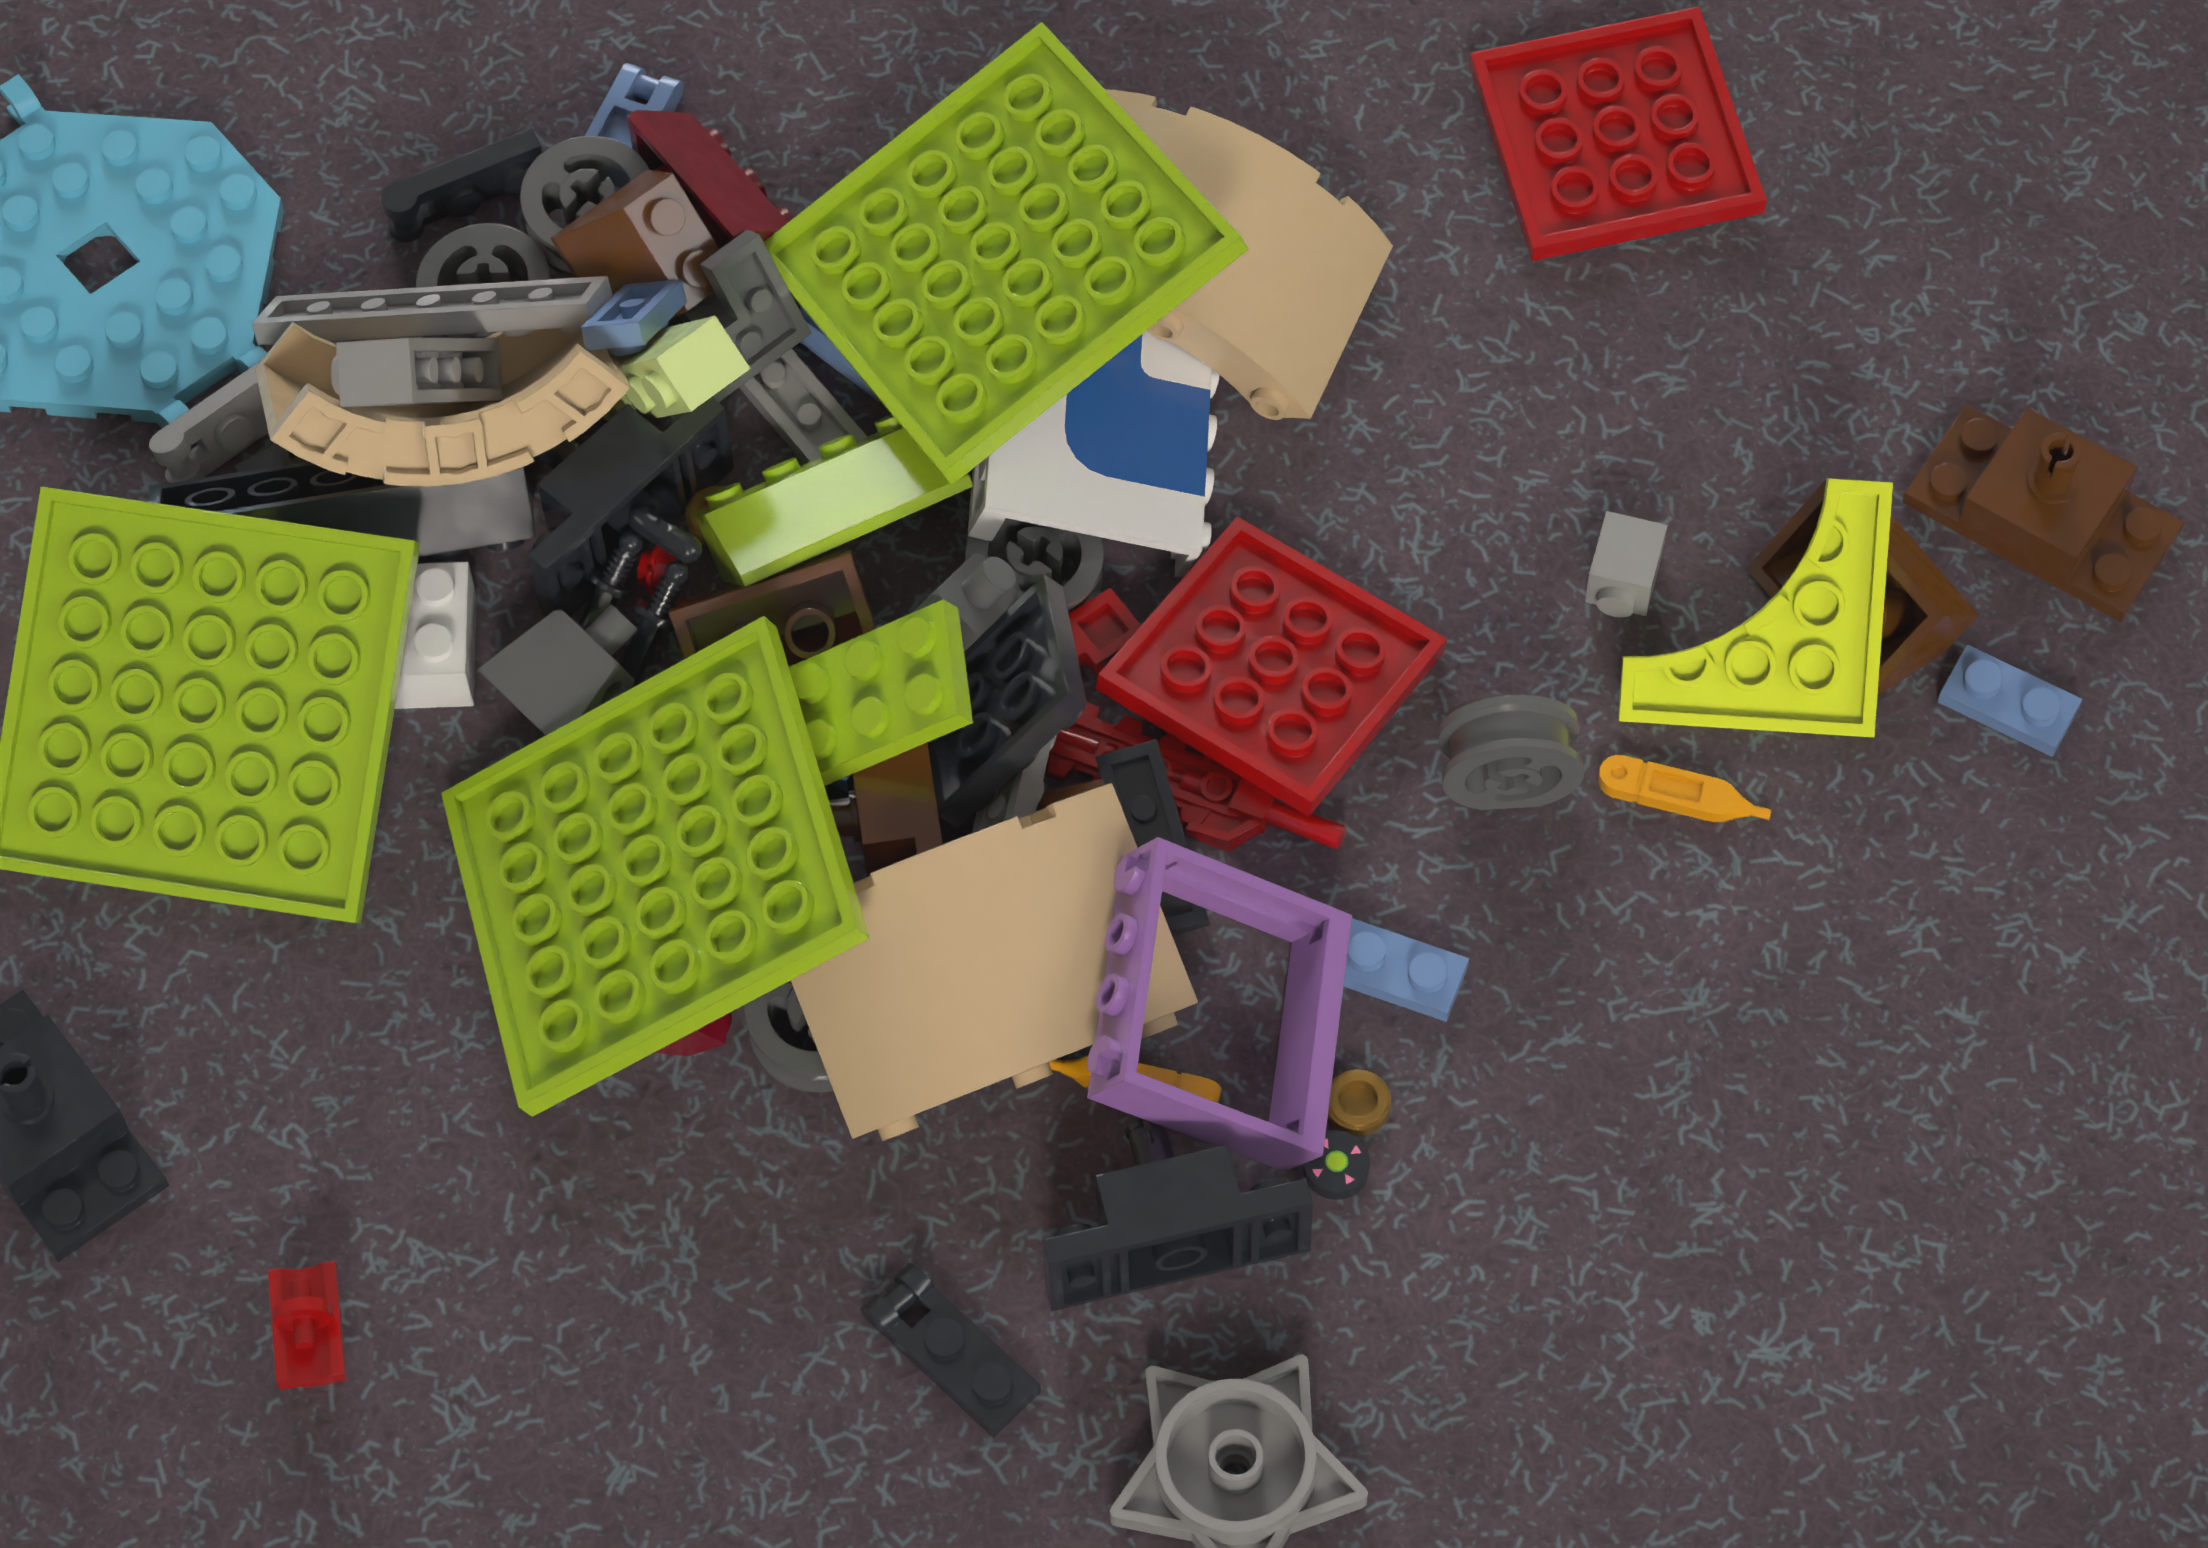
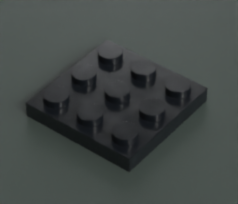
(1021, 696)

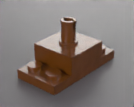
(2046, 506)
(891, 809)

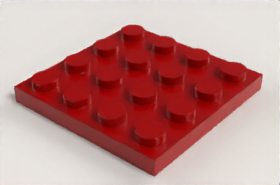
(1616, 133)
(1272, 665)

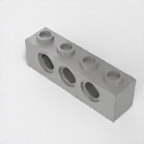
(417, 371)

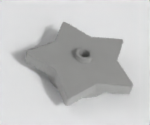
(1246, 1421)

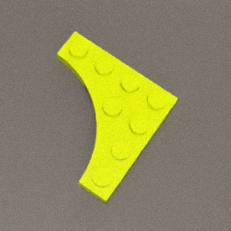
(1804, 656)

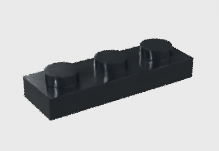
(1151, 813)

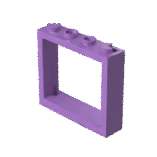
(1308, 1017)

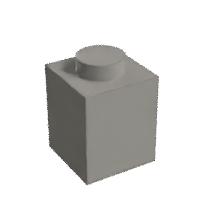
(1625, 565)

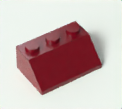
(702, 163)

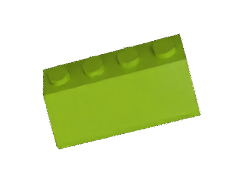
(820, 503)

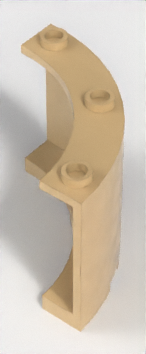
(1293, 298)
(549, 396)
(979, 965)

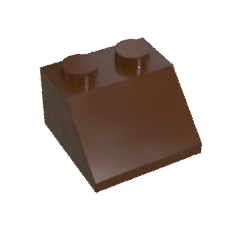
(640, 237)

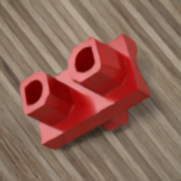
(307, 1326)

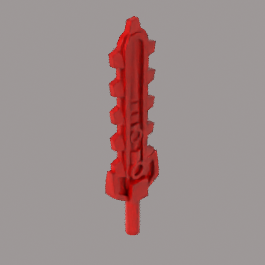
(1211, 798)

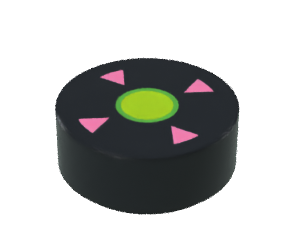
(1341, 1169)

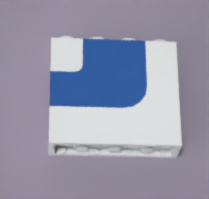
(1113, 457)

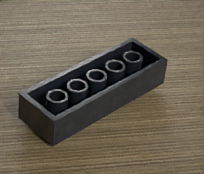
(440, 518)

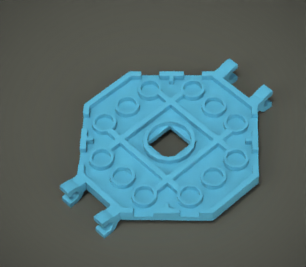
(170, 322)

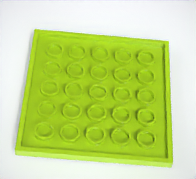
(1000, 251)
(202, 703)
(652, 867)

